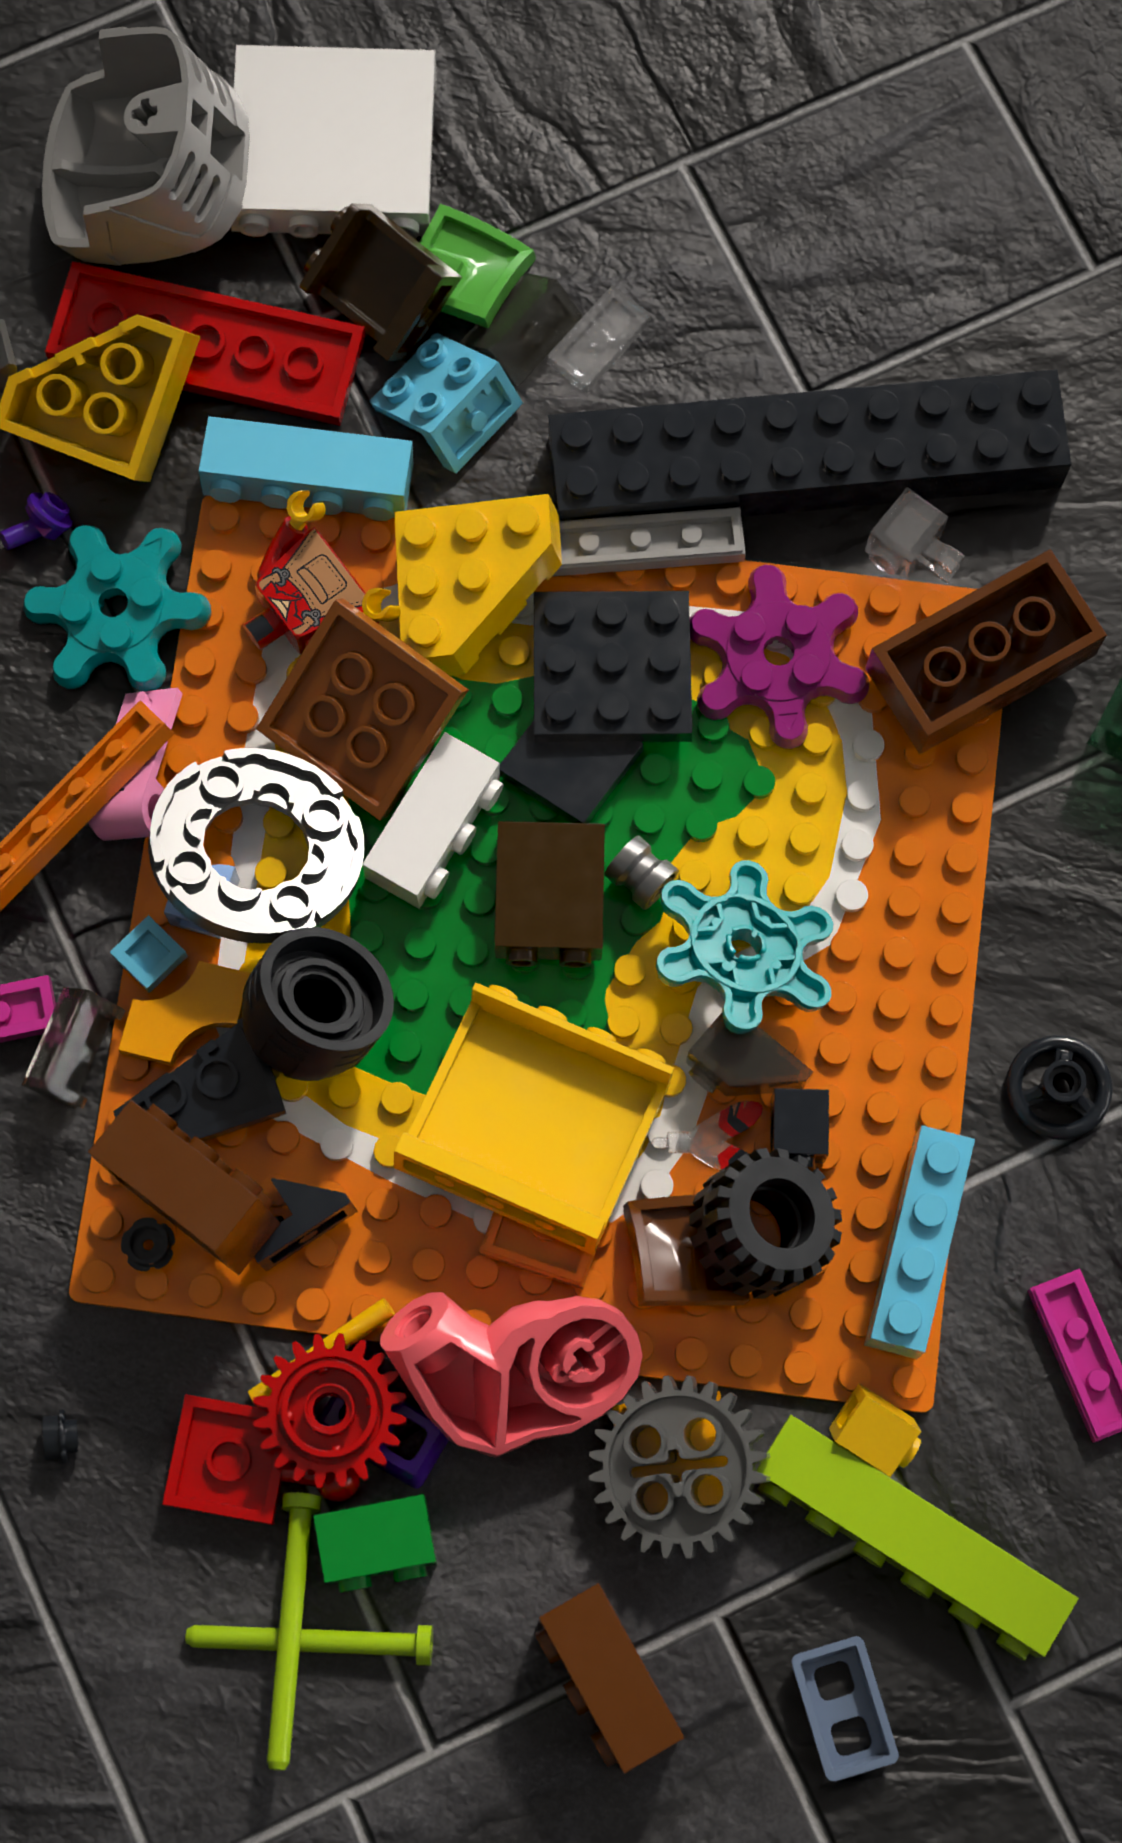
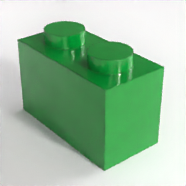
(375, 1542)

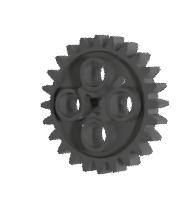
(685, 1517)

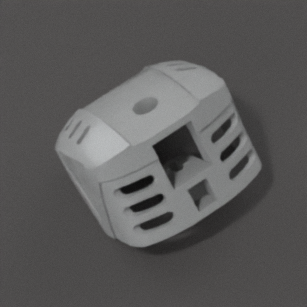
(132, 153)

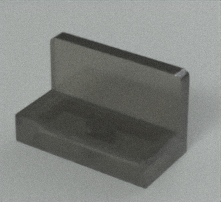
(526, 326)

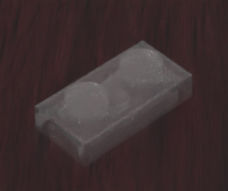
(599, 339)

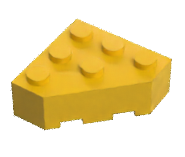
(105, 396)
(470, 573)

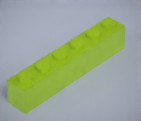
(915, 1538)

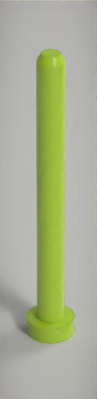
(319, 1641)

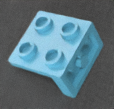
(449, 398)

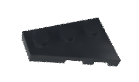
(216, 1089)

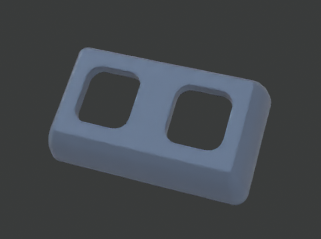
(862, 1702)

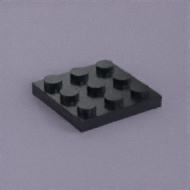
(612, 666)

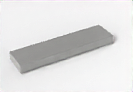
(651, 541)

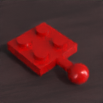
(224, 1470)

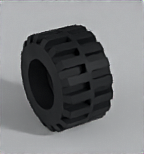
(794, 1199)

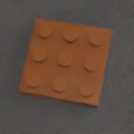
(362, 708)

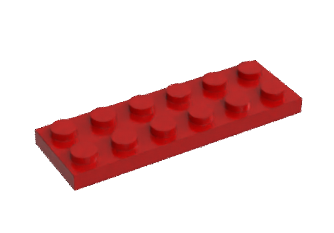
(244, 348)

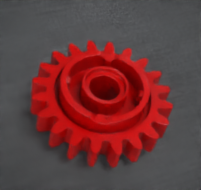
(323, 1375)

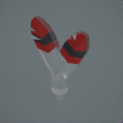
(709, 1137)

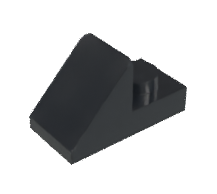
(313, 1212)

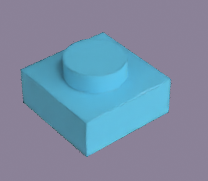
(148, 954)

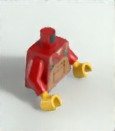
(302, 581)

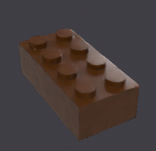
(985, 651)

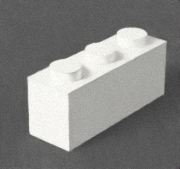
(433, 821)

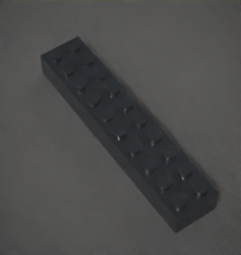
(813, 448)

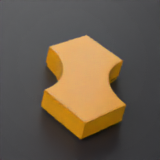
(163, 1026)

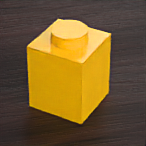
(876, 1431)

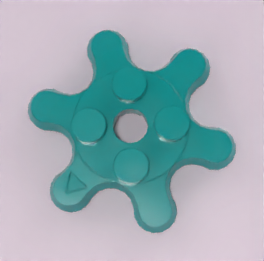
(129, 637)
(751, 917)

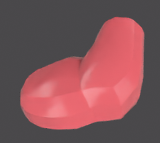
(518, 1379)

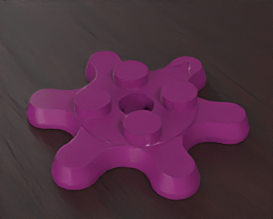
(785, 688)

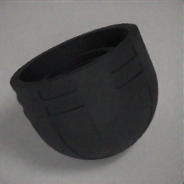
(315, 1004)

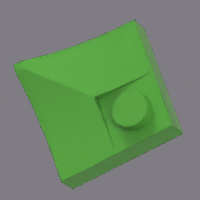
(483, 256)

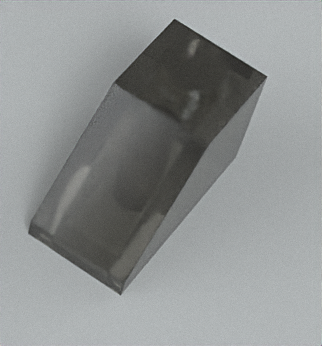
(744, 1062)

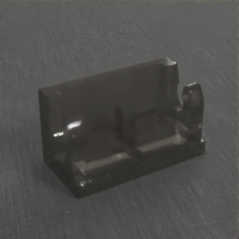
(70, 1046)

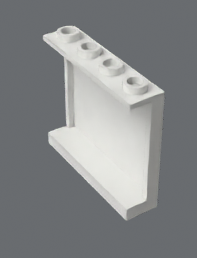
(334, 134)

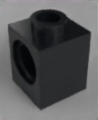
(800, 1123)

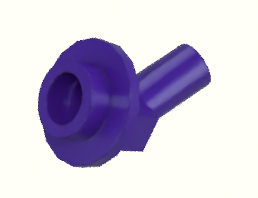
(47, 519)

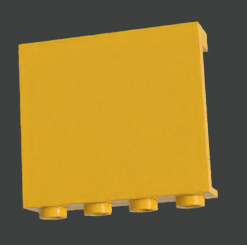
(535, 1117)

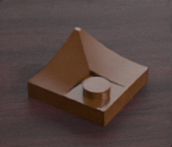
(665, 1258)

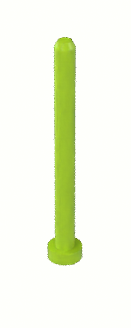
(283, 1703)

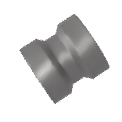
(640, 872)

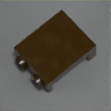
(380, 279)
(549, 893)

